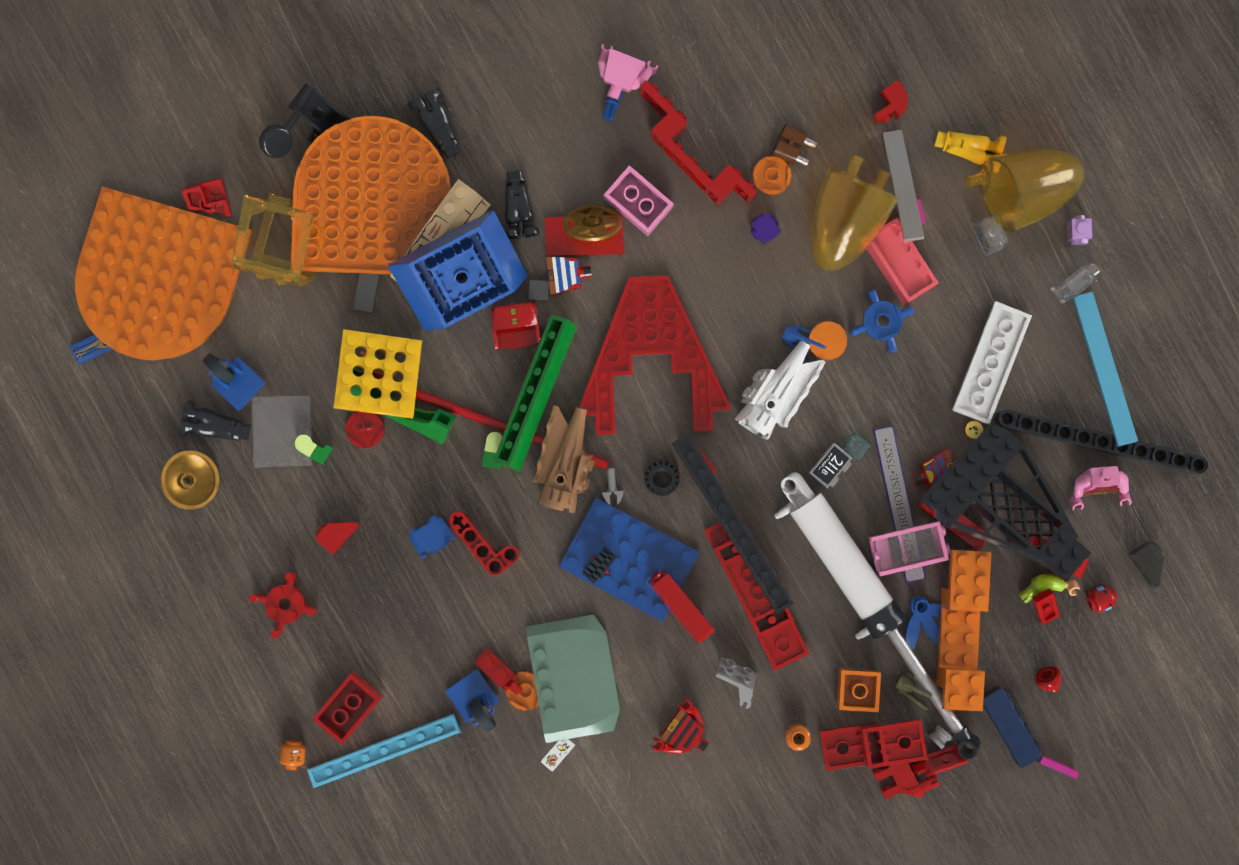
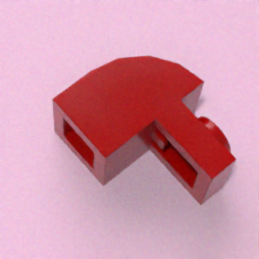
(896, 103)

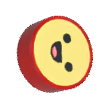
(973, 429)

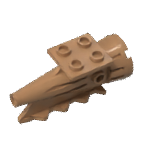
(563, 458)

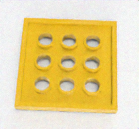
(364, 402)

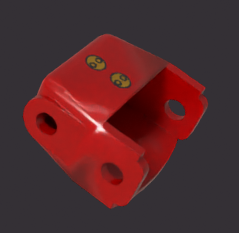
(515, 326)

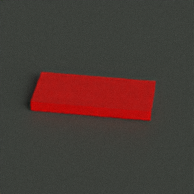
(561, 244)

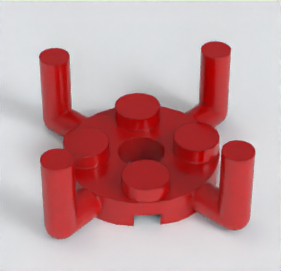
(273, 607)

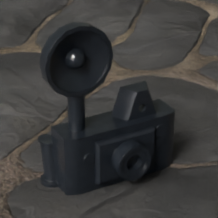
(311, 107)

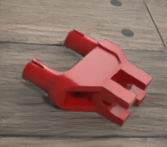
(904, 780)

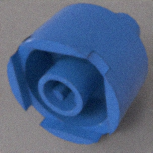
(431, 536)

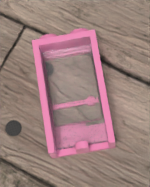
(909, 548)

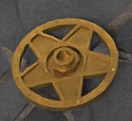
(592, 223)

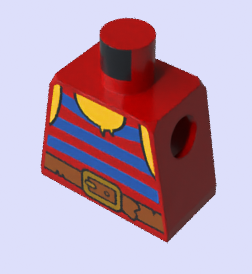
(933, 468)

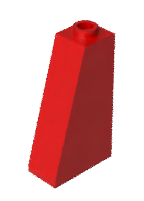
(680, 606)

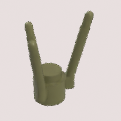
(906, 684)

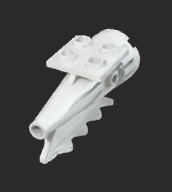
(778, 392)

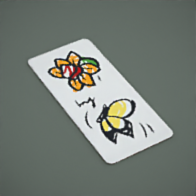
(557, 754)

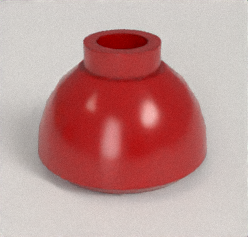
(1049, 678)

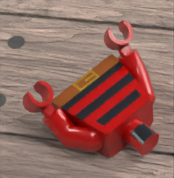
(682, 731)

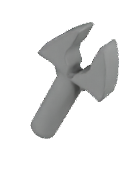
(612, 487)

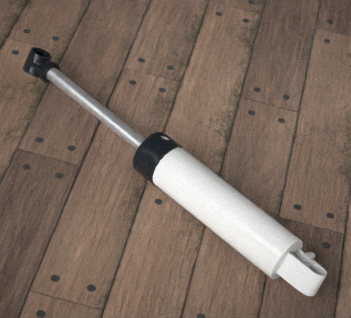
(863, 590)

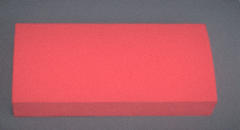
(901, 263)

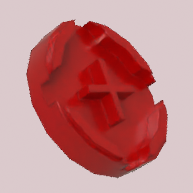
(365, 429)

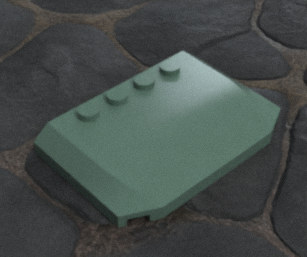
(573, 677)

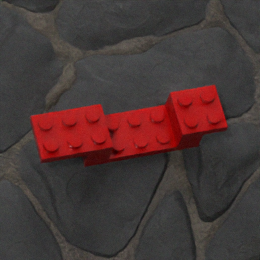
(665, 134)
(774, 631)

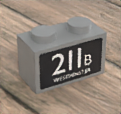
(830, 466)

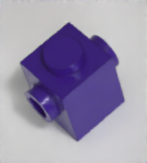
(765, 227)

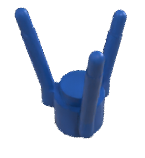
(792, 335)

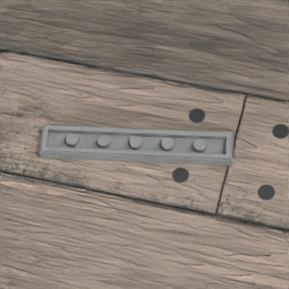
(903, 185)

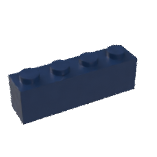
(1010, 727)

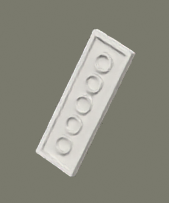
(991, 363)

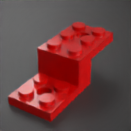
(873, 745)

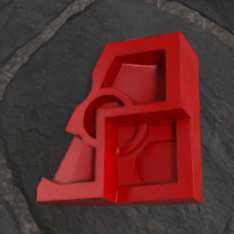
(208, 196)

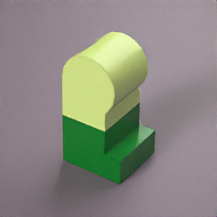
(305, 445)
(491, 446)

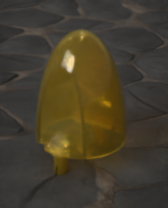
(1027, 185)
(848, 215)

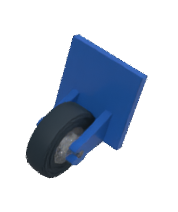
(233, 379)
(474, 700)

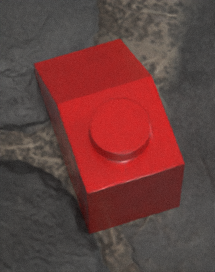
(335, 534)

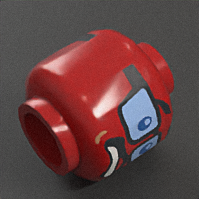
(1101, 598)

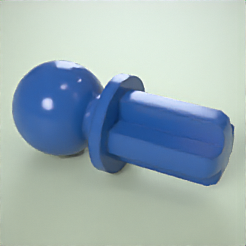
(611, 106)

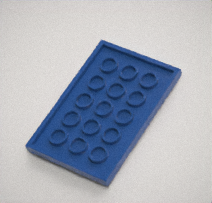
(638, 552)

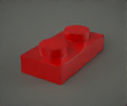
(1046, 606)

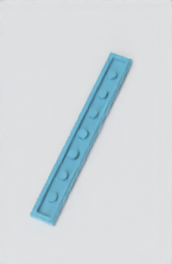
(1105, 369)
(384, 750)

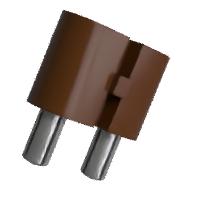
(789, 145)

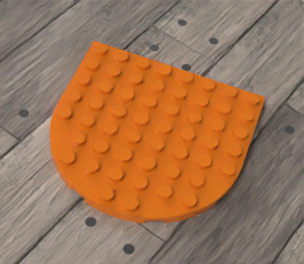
(369, 194)
(154, 276)

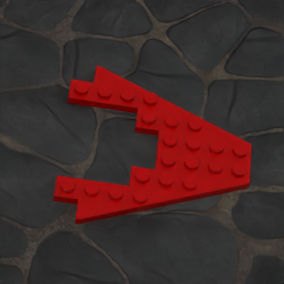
(652, 323)

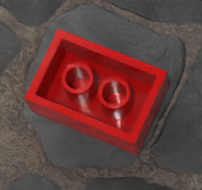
(347, 707)

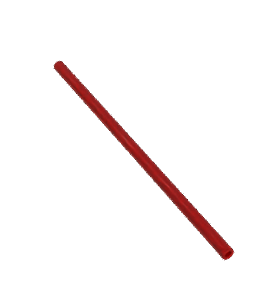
(480, 417)

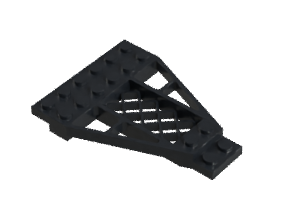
(974, 471)

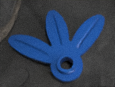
(922, 615)

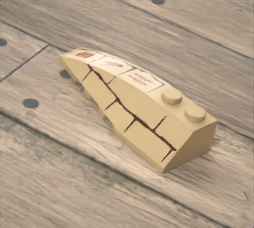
(456, 209)

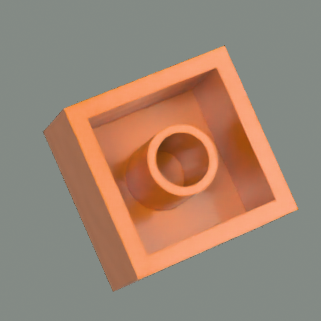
(858, 689)

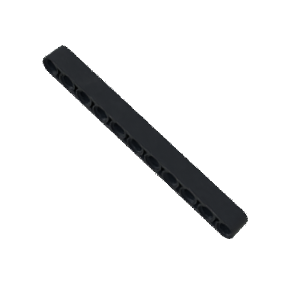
(1109, 447)

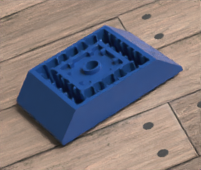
(431, 272)

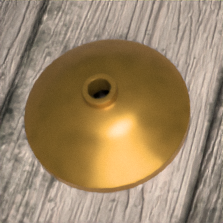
(202, 479)

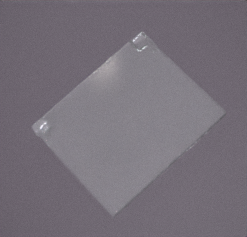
(276, 427)

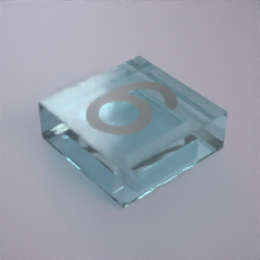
(856, 447)

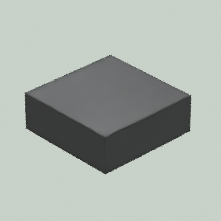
(538, 290)

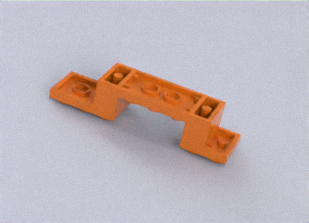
(960, 630)

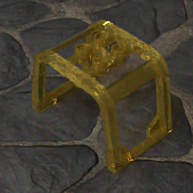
(265, 265)

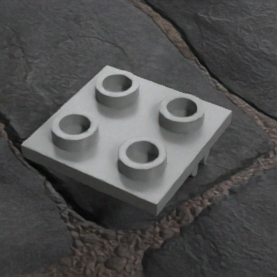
(739, 676)

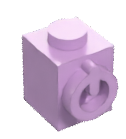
(1079, 230)

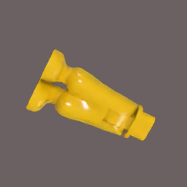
(970, 146)

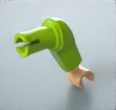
(1045, 581)

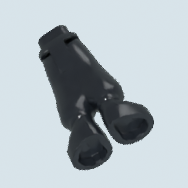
(436, 121)
(518, 207)
(212, 424)

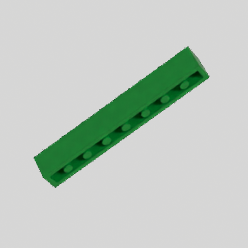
(535, 392)

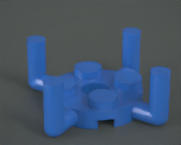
(871, 325)

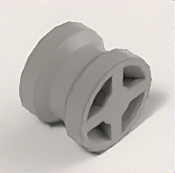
(939, 736)

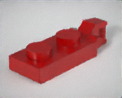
(498, 671)
(939, 762)

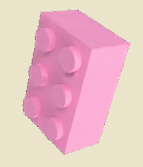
(638, 200)

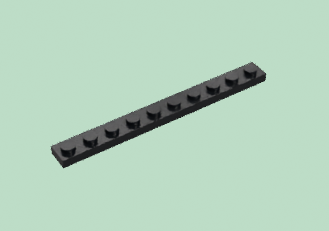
(732, 523)

